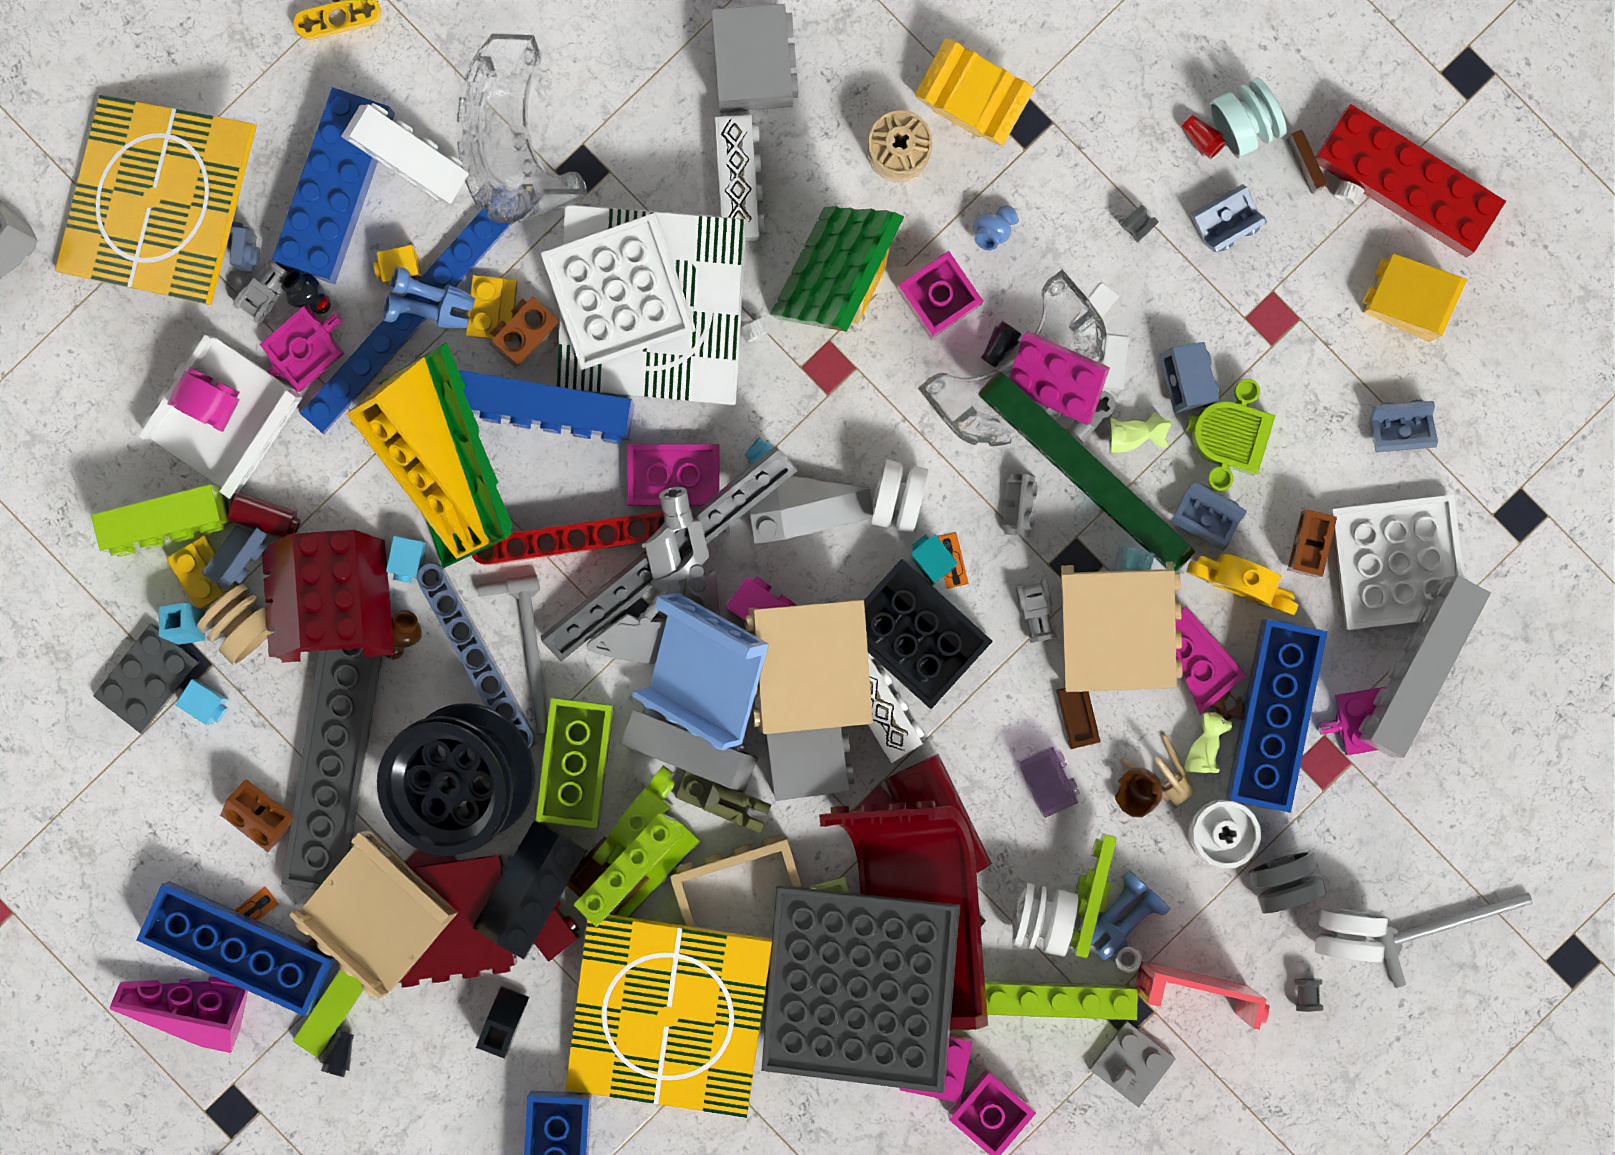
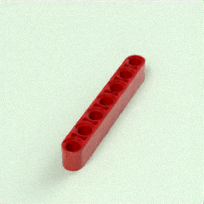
(561, 536)

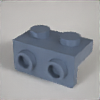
(1228, 219)
(243, 248)
(1403, 426)
(1208, 515)
(233, 555)

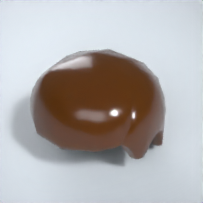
(1139, 792)

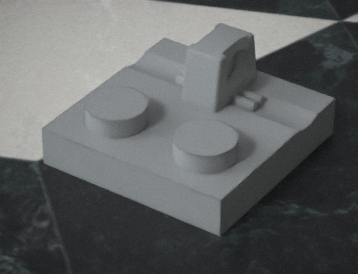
(1132, 1063)

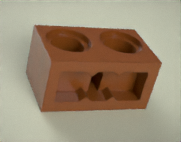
(528, 336)
(1312, 543)
(256, 815)

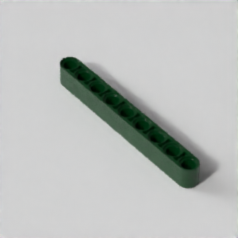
(1085, 471)

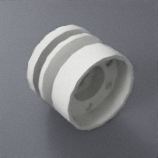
(1045, 919)

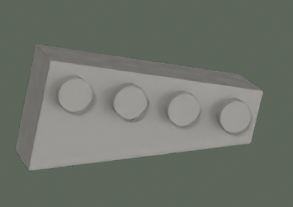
(688, 752)

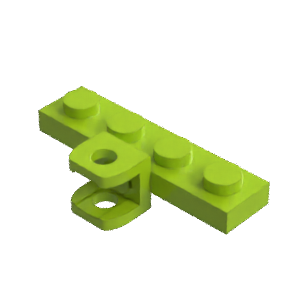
(1093, 894)

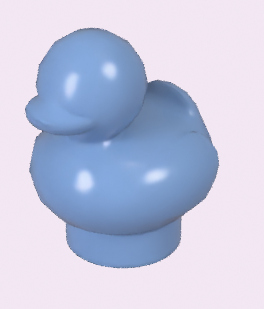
(994, 229)

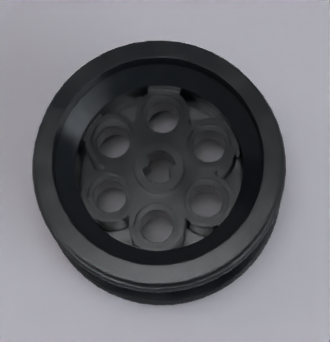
(423, 801)

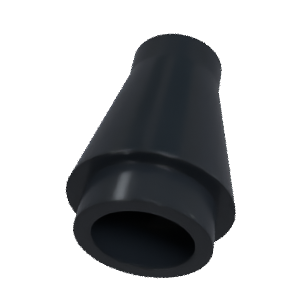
(1001, 343)
(338, 1055)

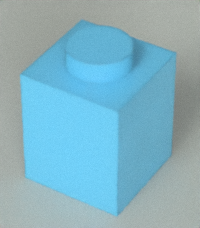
(406, 558)
(179, 623)
(202, 702)

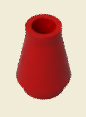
(1204, 137)

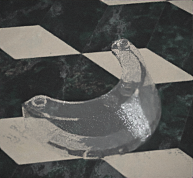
(496, 136)
(1065, 320)

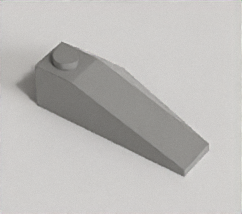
(16, 240)
(807, 507)

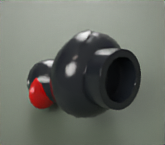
(304, 290)

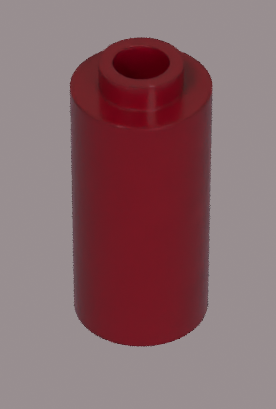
(263, 515)

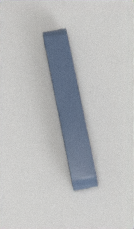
(472, 641)

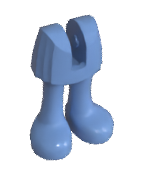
(441, 313)
(1117, 934)

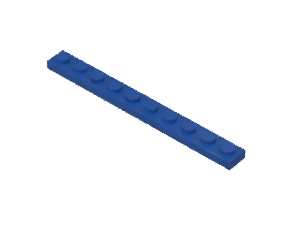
(391, 337)

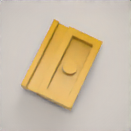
(492, 304)
(188, 567)

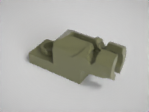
(722, 801)

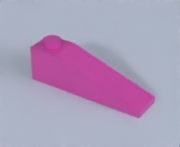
(197, 1012)

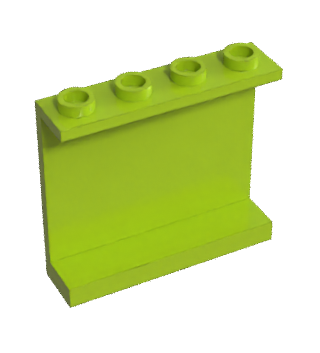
(653, 854)

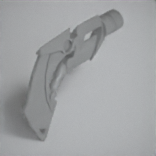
(641, 637)

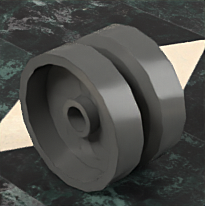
(1287, 882)

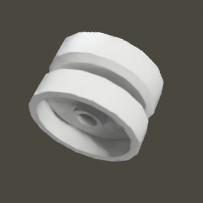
(899, 496)
(1242, 835)
(1351, 930)

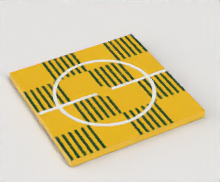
(155, 199)
(668, 1015)

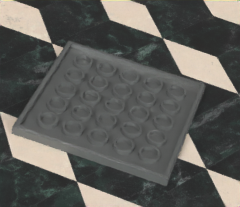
(860, 988)

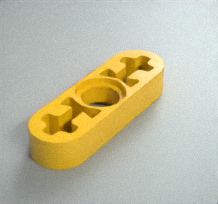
(326, 10)

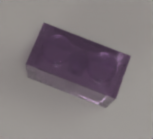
(1048, 781)

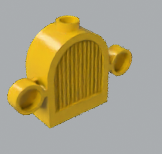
(1245, 580)

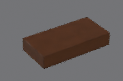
(1306, 161)
(1078, 718)

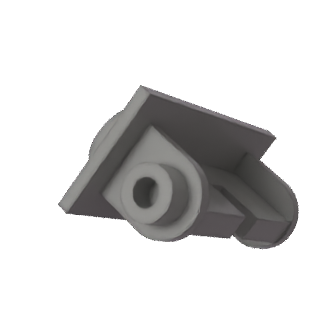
(1021, 490)

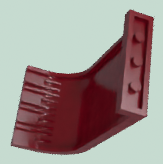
(927, 858)

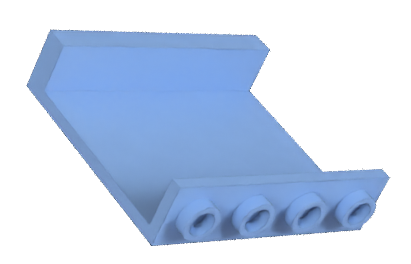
(704, 672)

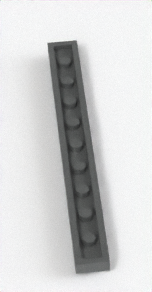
(635, 579)

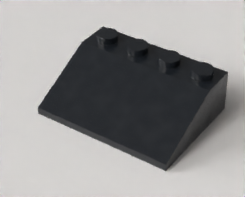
(920, 634)

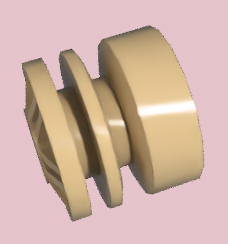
(899, 164)
(235, 622)

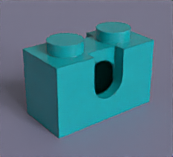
(932, 558)

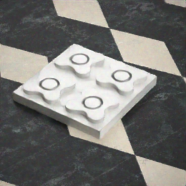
(618, 291)
(1394, 557)

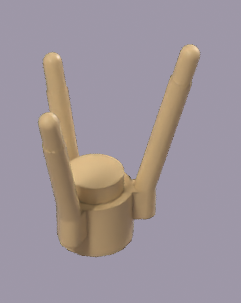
(1176, 787)

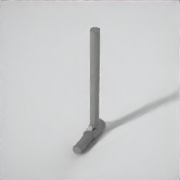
(523, 589)
(1393, 939)

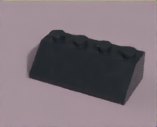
(529, 889)

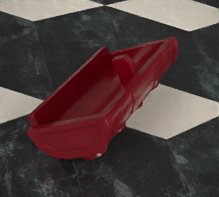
(931, 782)

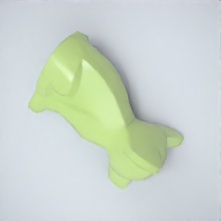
(1131, 434)
(1203, 751)

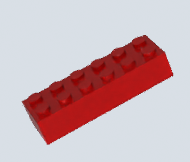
(1409, 181)

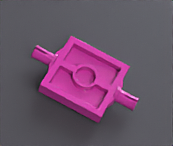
(303, 348)
(1351, 712)

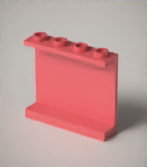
(1153, 978)

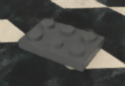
(146, 679)

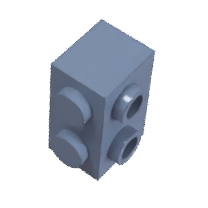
(1189, 377)

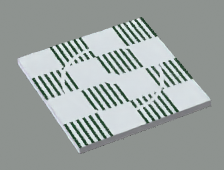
(710, 270)

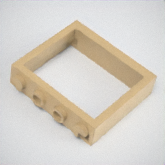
(717, 862)

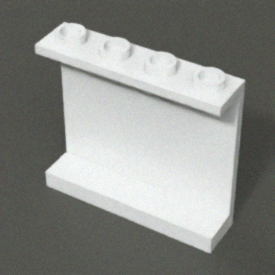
(262, 412)

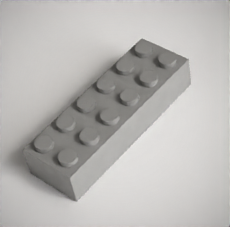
(1423, 666)

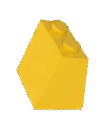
(1413, 296)

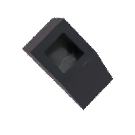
(502, 1022)

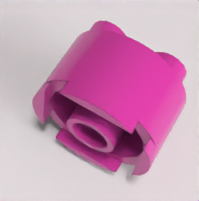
(204, 401)

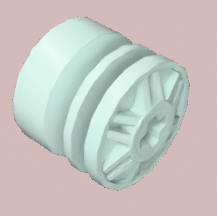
(1252, 115)

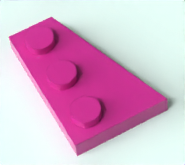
(1205, 663)

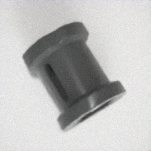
(1309, 994)

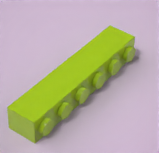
(1061, 1000)

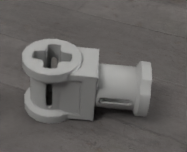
(261, 293)
(1081, 431)
(1037, 608)

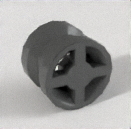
(1139, 223)

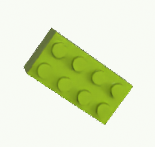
(161, 519)
(574, 763)

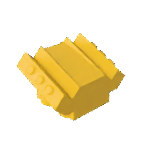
(973, 92)

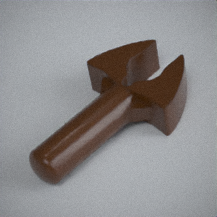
(1236, 712)

